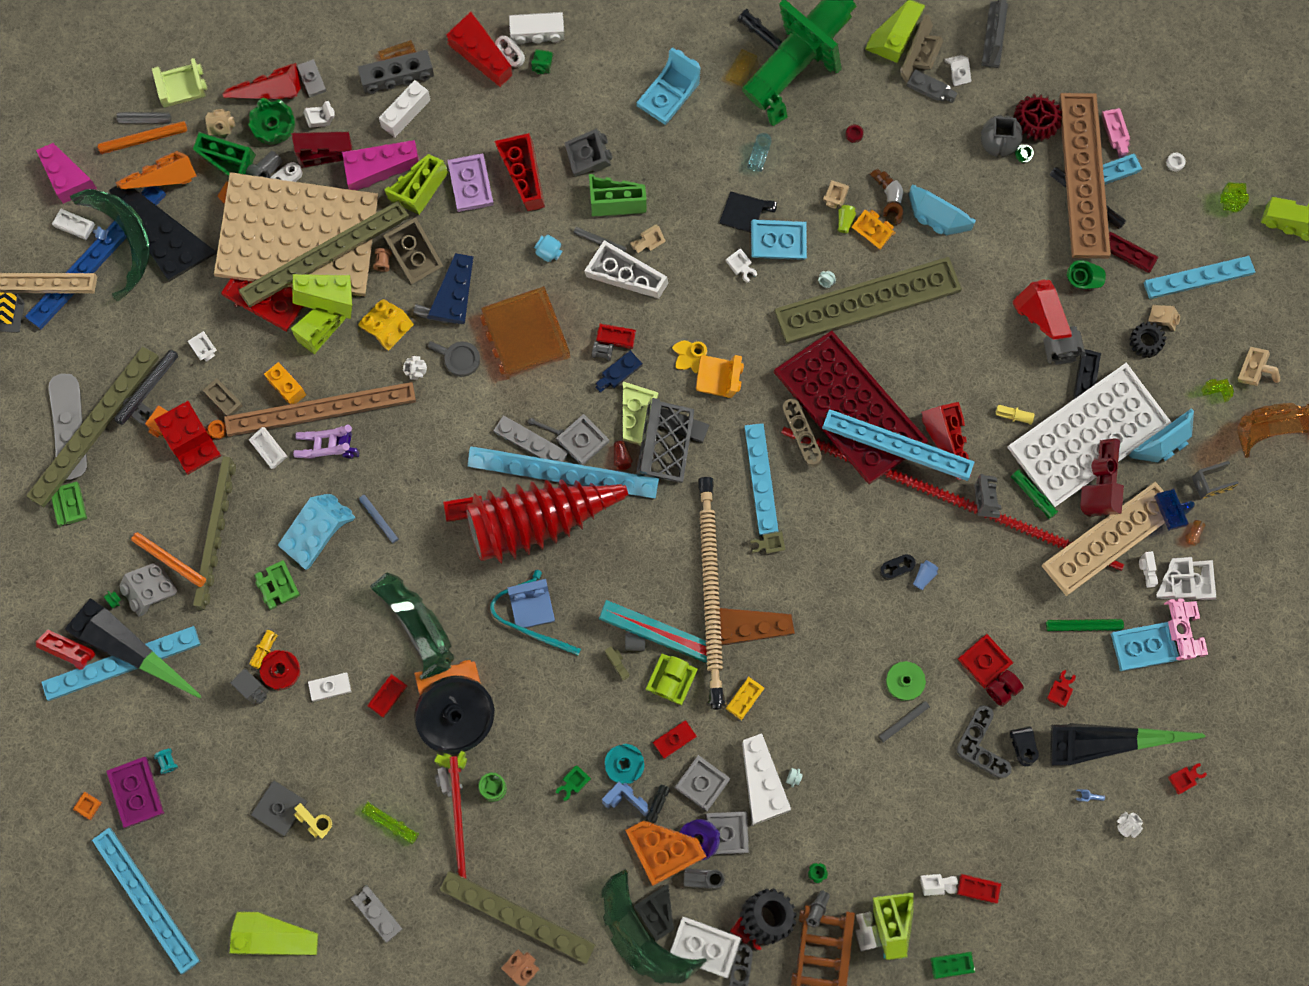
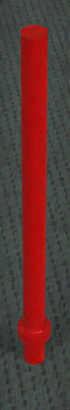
(454, 770)

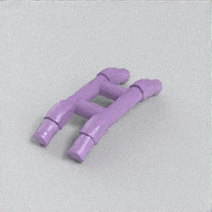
(317, 437)

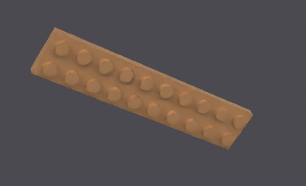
(1084, 176)

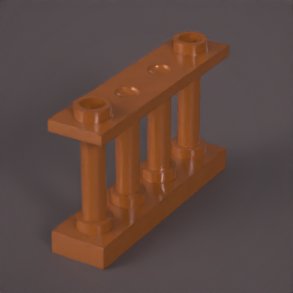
(842, 943)

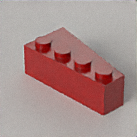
(478, 48)
(521, 163)

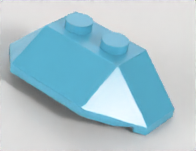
(938, 213)
(1167, 440)

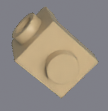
(836, 194)
(1164, 316)

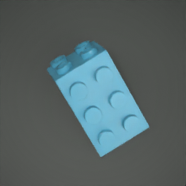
(671, 87)
(314, 528)

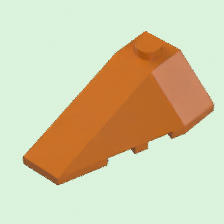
(169, 170)

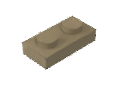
(222, 398)

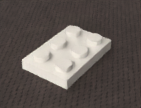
(702, 941)

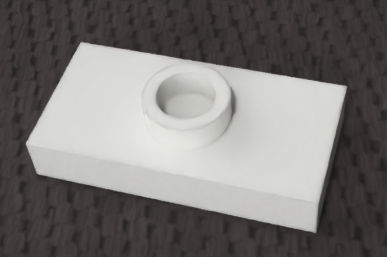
(73, 224)
(268, 448)
(329, 687)

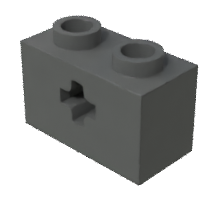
(250, 687)

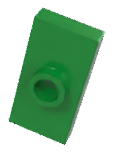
(952, 965)

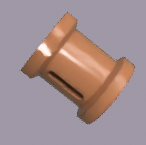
(382, 259)

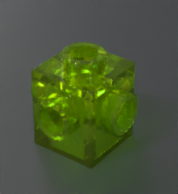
(1234, 197)

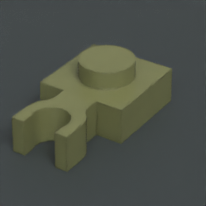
(772, 542)
(615, 659)

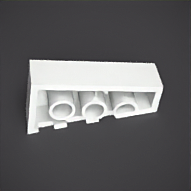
(624, 271)
(763, 783)

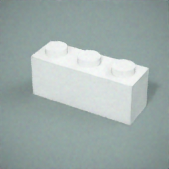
(536, 28)
(404, 109)

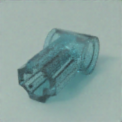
(759, 152)

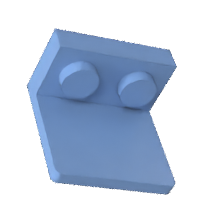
(531, 604)
(614, 797)

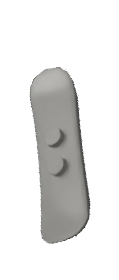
(66, 414)

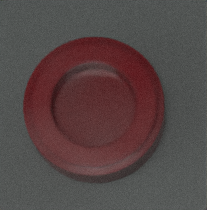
(854, 133)

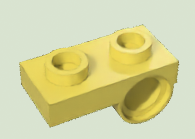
(303, 815)

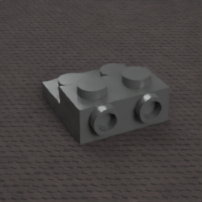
(588, 152)

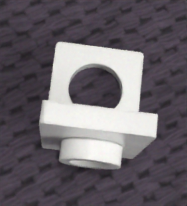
(960, 69)

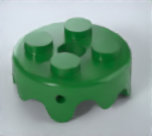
(266, 112)

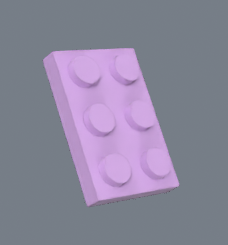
(470, 182)

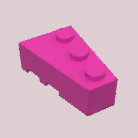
(63, 173)

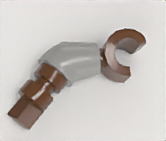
(893, 192)

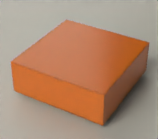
(87, 805)

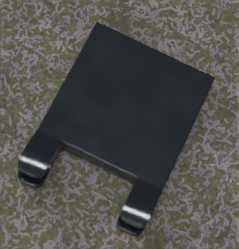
(743, 209)

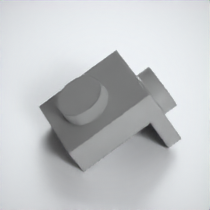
(443, 781)

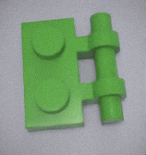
(282, 581)

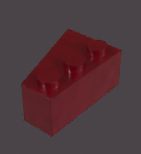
(320, 147)

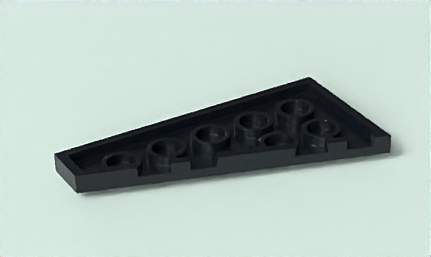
(170, 243)

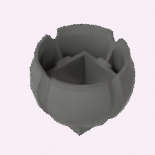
(1001, 144)

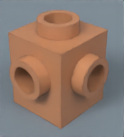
(520, 967)

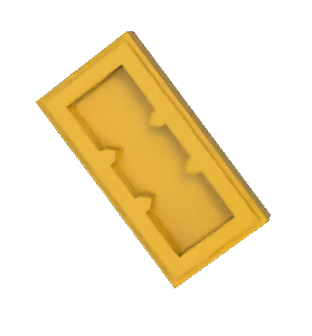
(745, 698)

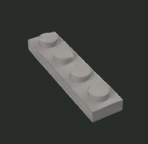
(529, 440)

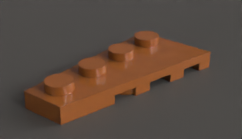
(747, 625)

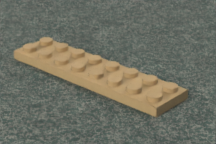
(1106, 541)

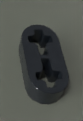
(899, 571)

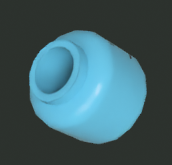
(548, 248)

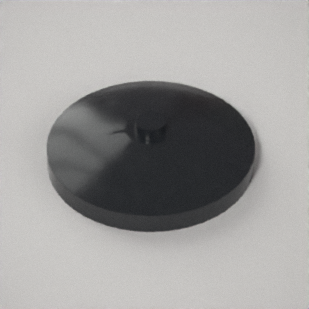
(454, 714)

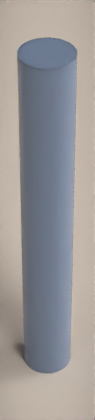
(378, 518)

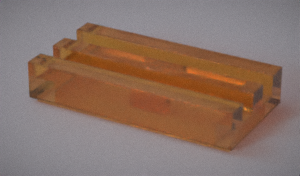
(395, 48)

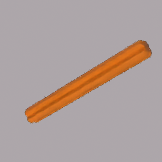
(142, 137)
(168, 559)

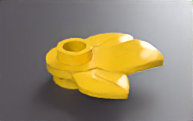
(687, 357)

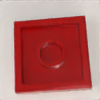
(985, 661)

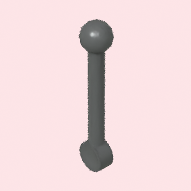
(531, 421)

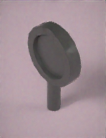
(460, 358)

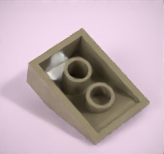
(413, 250)

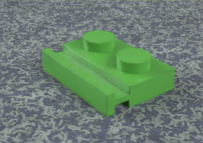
(69, 504)

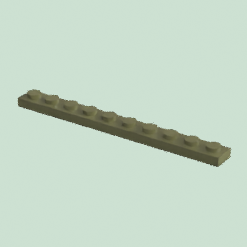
(324, 253)
(92, 427)

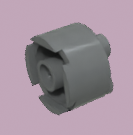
(1064, 349)

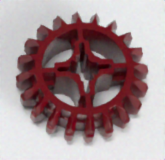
(1047, 114)

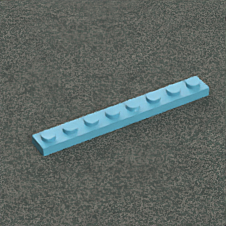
(898, 445)
(113, 667)
(146, 901)

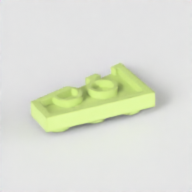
(634, 411)

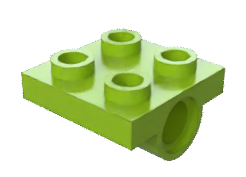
(671, 679)

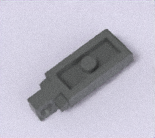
(931, 87)

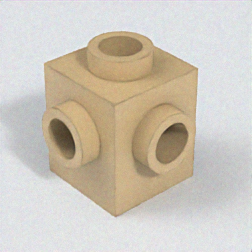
(219, 123)

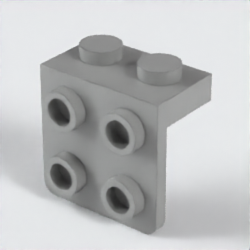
(146, 587)

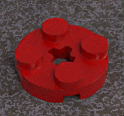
(290, 674)

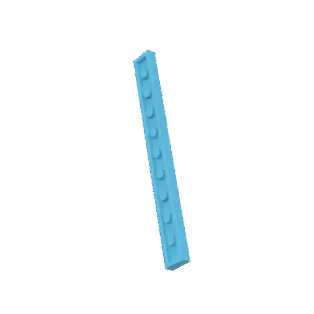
(557, 470)

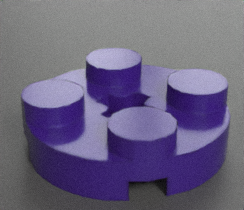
(709, 833)

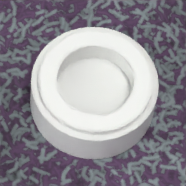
(1175, 162)

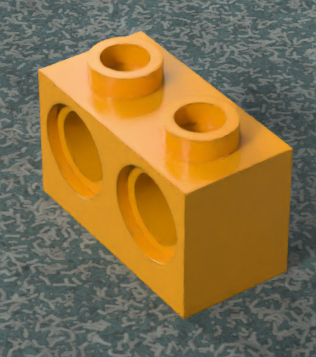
(285, 384)

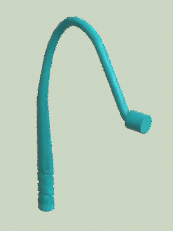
(551, 641)

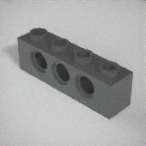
(400, 64)

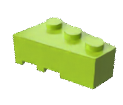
(419, 184)
(1287, 216)
(316, 328)
(893, 921)

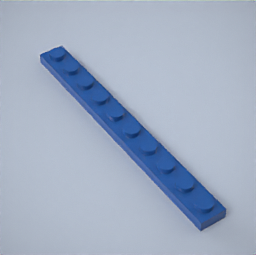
(87, 263)

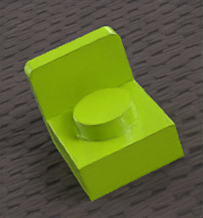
(444, 760)

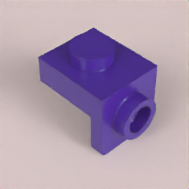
(352, 452)

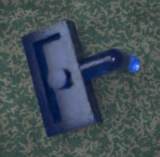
(1172, 510)

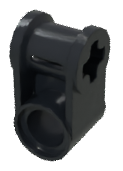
(1024, 743)

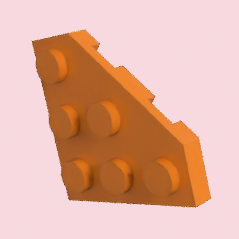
(663, 850)

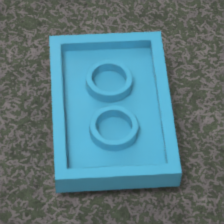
(778, 239)
(1144, 646)

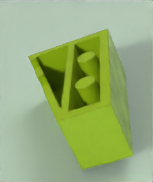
(323, 292)

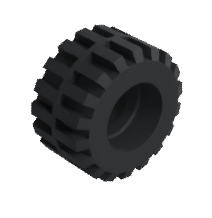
(782, 913)

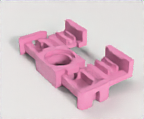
(1180, 615)

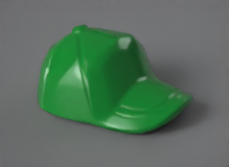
(1086, 275)

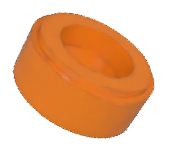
(217, 429)

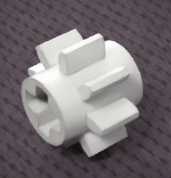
(414, 367)
(1129, 824)

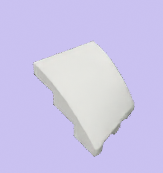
(1181, 584)

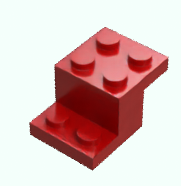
(187, 437)

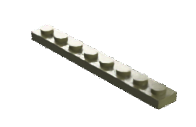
(213, 538)
(517, 917)

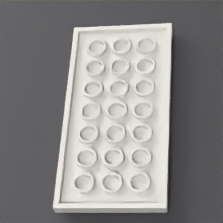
(1064, 445)

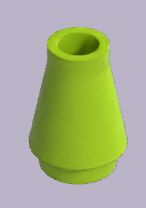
(846, 217)

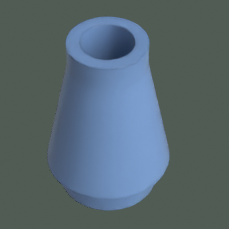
(925, 574)

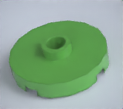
(900, 689)

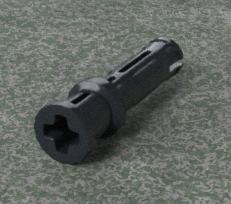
(754, 25)

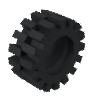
(1159, 340)

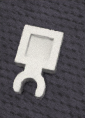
(739, 263)
(1148, 565)

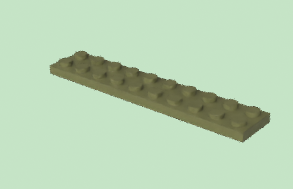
(867, 300)

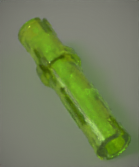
(410, 835)

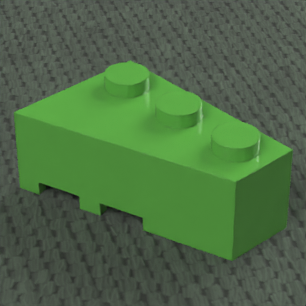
(616, 197)

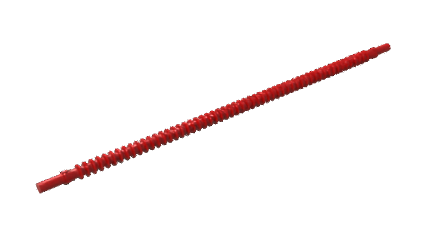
(951, 498)

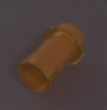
(1196, 530)

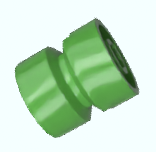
(492, 787)

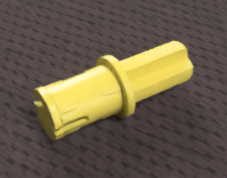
(1015, 414)

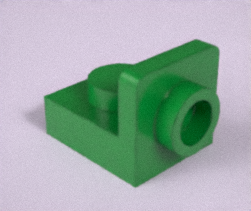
(542, 61)

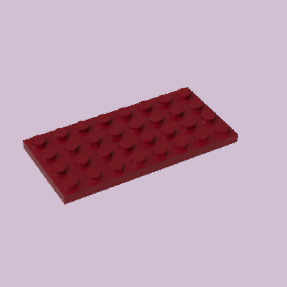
(834, 379)

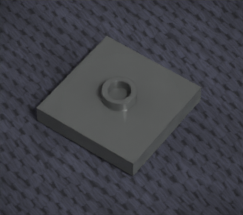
(277, 808)

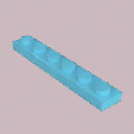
(1199, 277)
(761, 478)

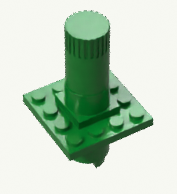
(807, 39)

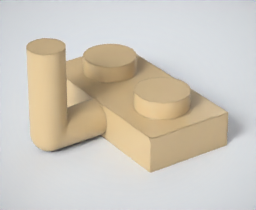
(1255, 365)

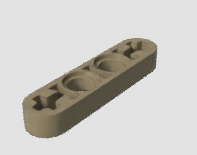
(803, 432)

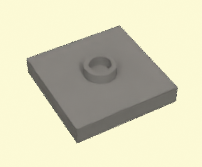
(582, 440)
(702, 783)
(733, 831)

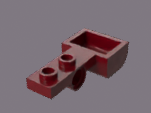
(1107, 494)

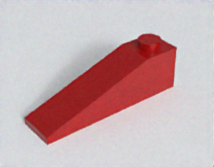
(1042, 306)
(944, 428)

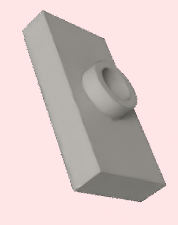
(311, 78)

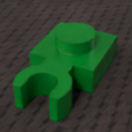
(777, 111)
(574, 780)

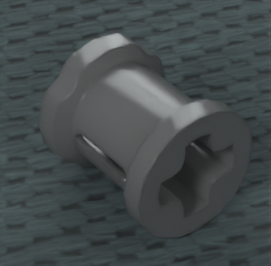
(602, 351)

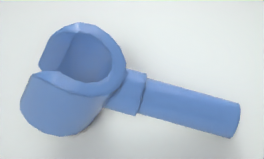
(100, 234)
(1086, 796)

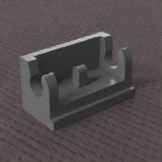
(986, 496)

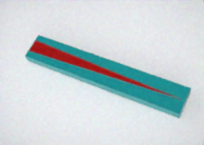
(654, 630)

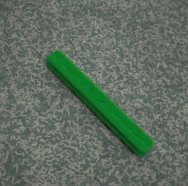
(1085, 625)

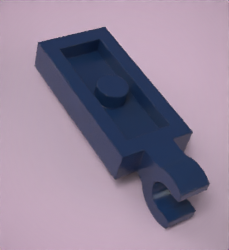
(619, 371)

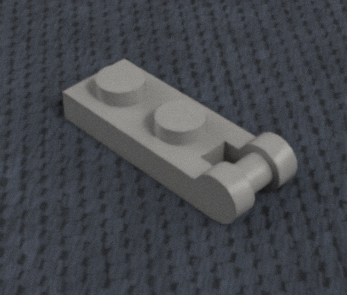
(377, 914)

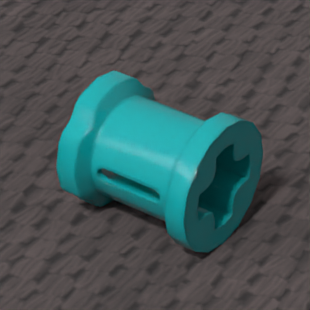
(166, 768)

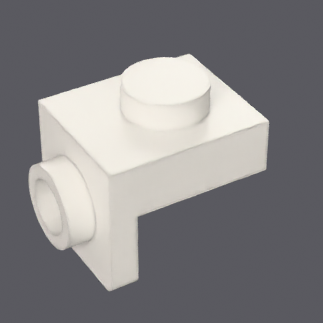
(319, 115)
(202, 346)

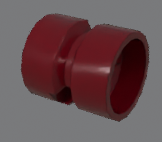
(1006, 686)

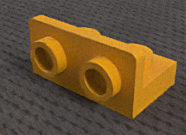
(873, 228)

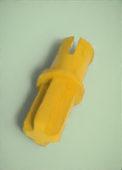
(263, 649)

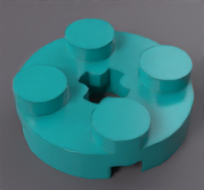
(619, 754)

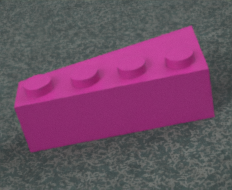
(378, 163)

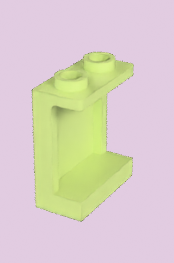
(180, 84)

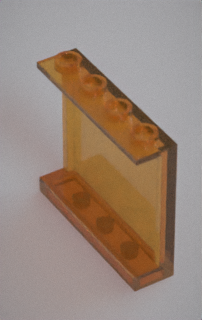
(524, 331)

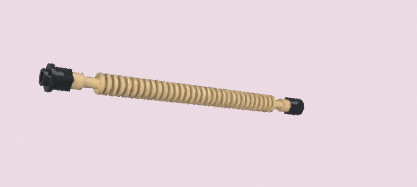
(711, 594)

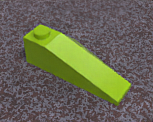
(895, 33)
(266, 935)

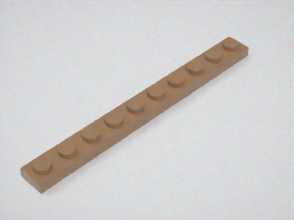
(320, 409)

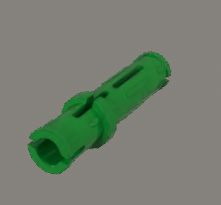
(1038, 498)

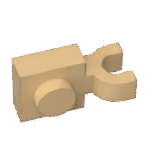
(650, 238)

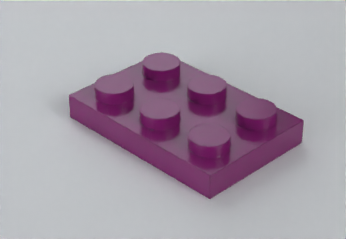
(135, 792)

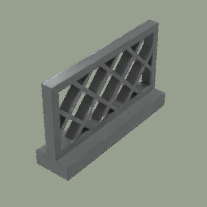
(994, 33)
(649, 437)

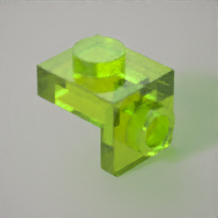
(1214, 386)

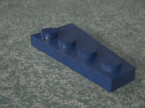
(453, 294)

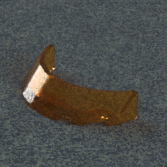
(1272, 421)

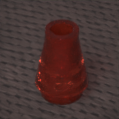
(622, 458)

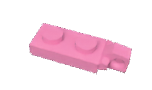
(1116, 131)

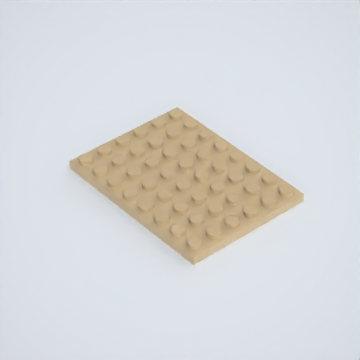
(279, 220)

